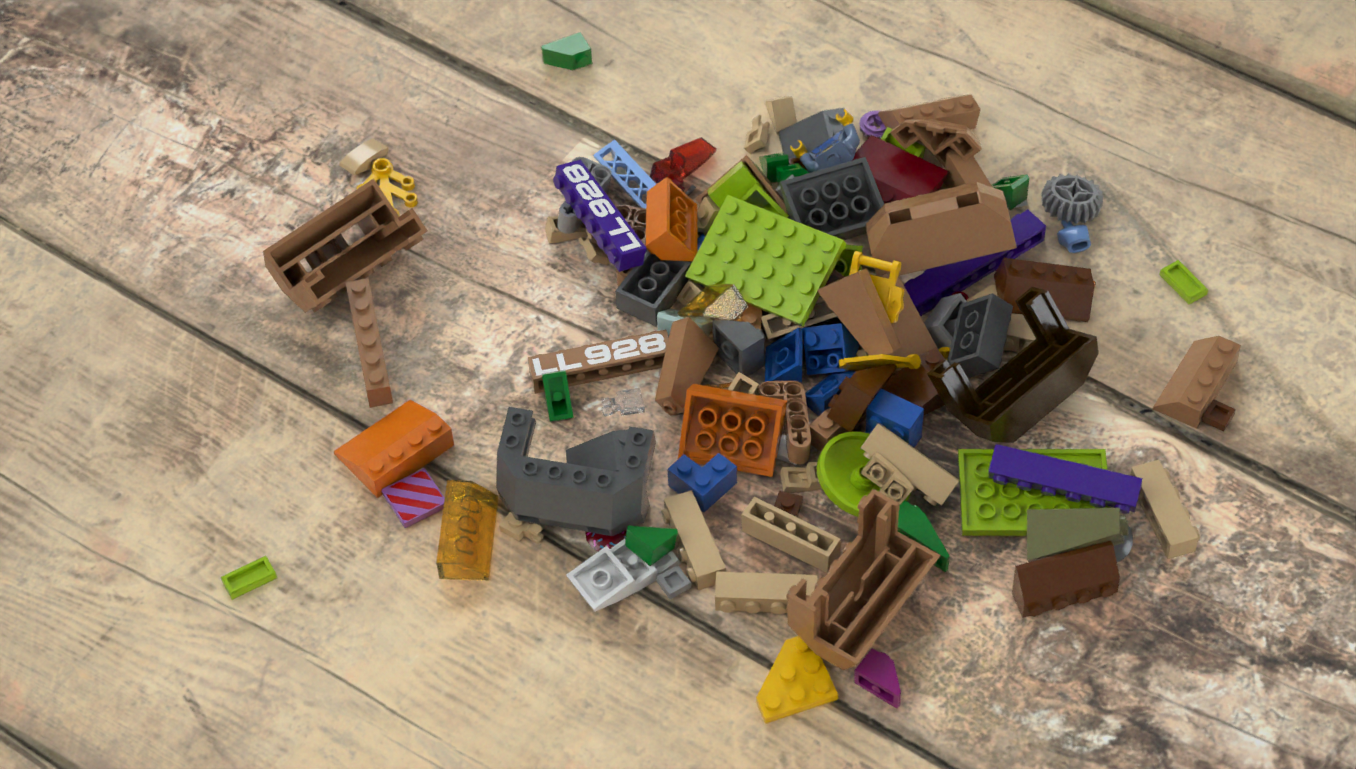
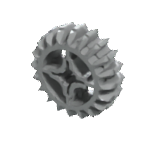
(1072, 198)

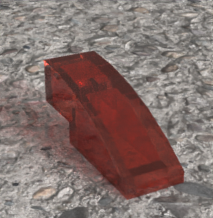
(682, 160)

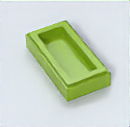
(1183, 282)
(249, 577)

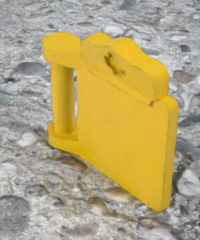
(889, 294)
(858, 363)

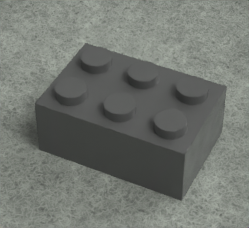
(651, 287)
(980, 335)

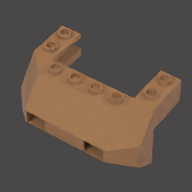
(941, 228)
(329, 254)
(844, 610)

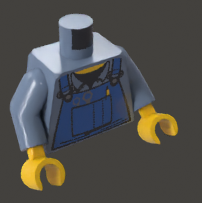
(833, 151)

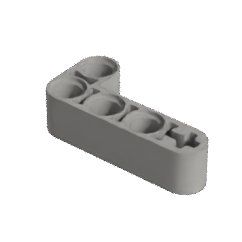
(567, 219)

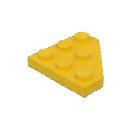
(795, 683)

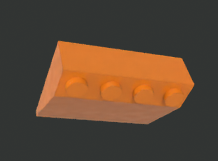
(735, 425)
(396, 446)

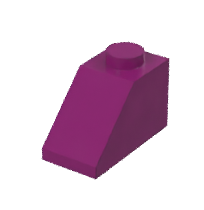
(879, 676)

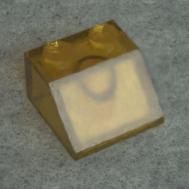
(714, 303)

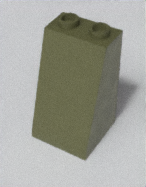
(1066, 530)

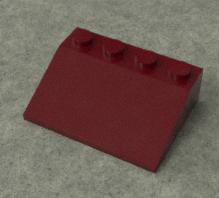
(898, 172)

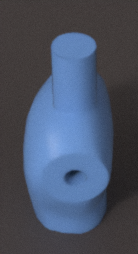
(1074, 238)

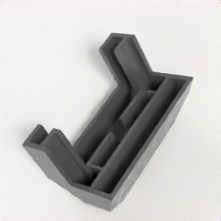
(572, 493)

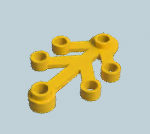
(383, 170)

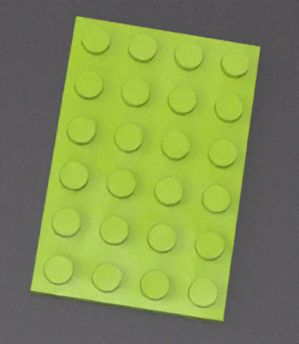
(767, 258)
(1002, 509)

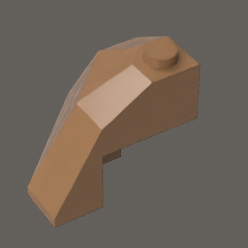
(938, 138)

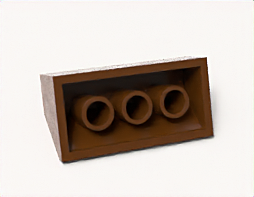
(1068, 285)
(1066, 579)

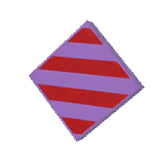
(414, 498)

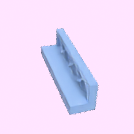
(633, 170)

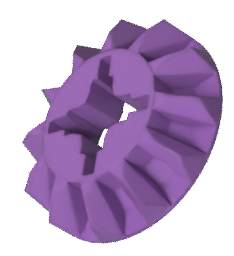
(867, 124)

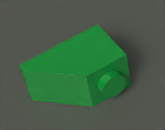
(567, 53)

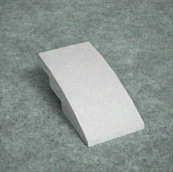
(616, 575)

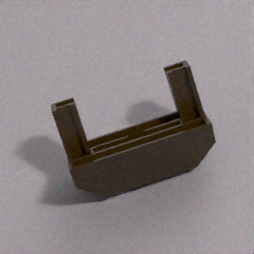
(1028, 383)

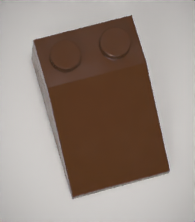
(915, 384)
(857, 395)

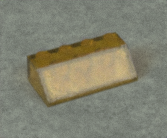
(466, 531)

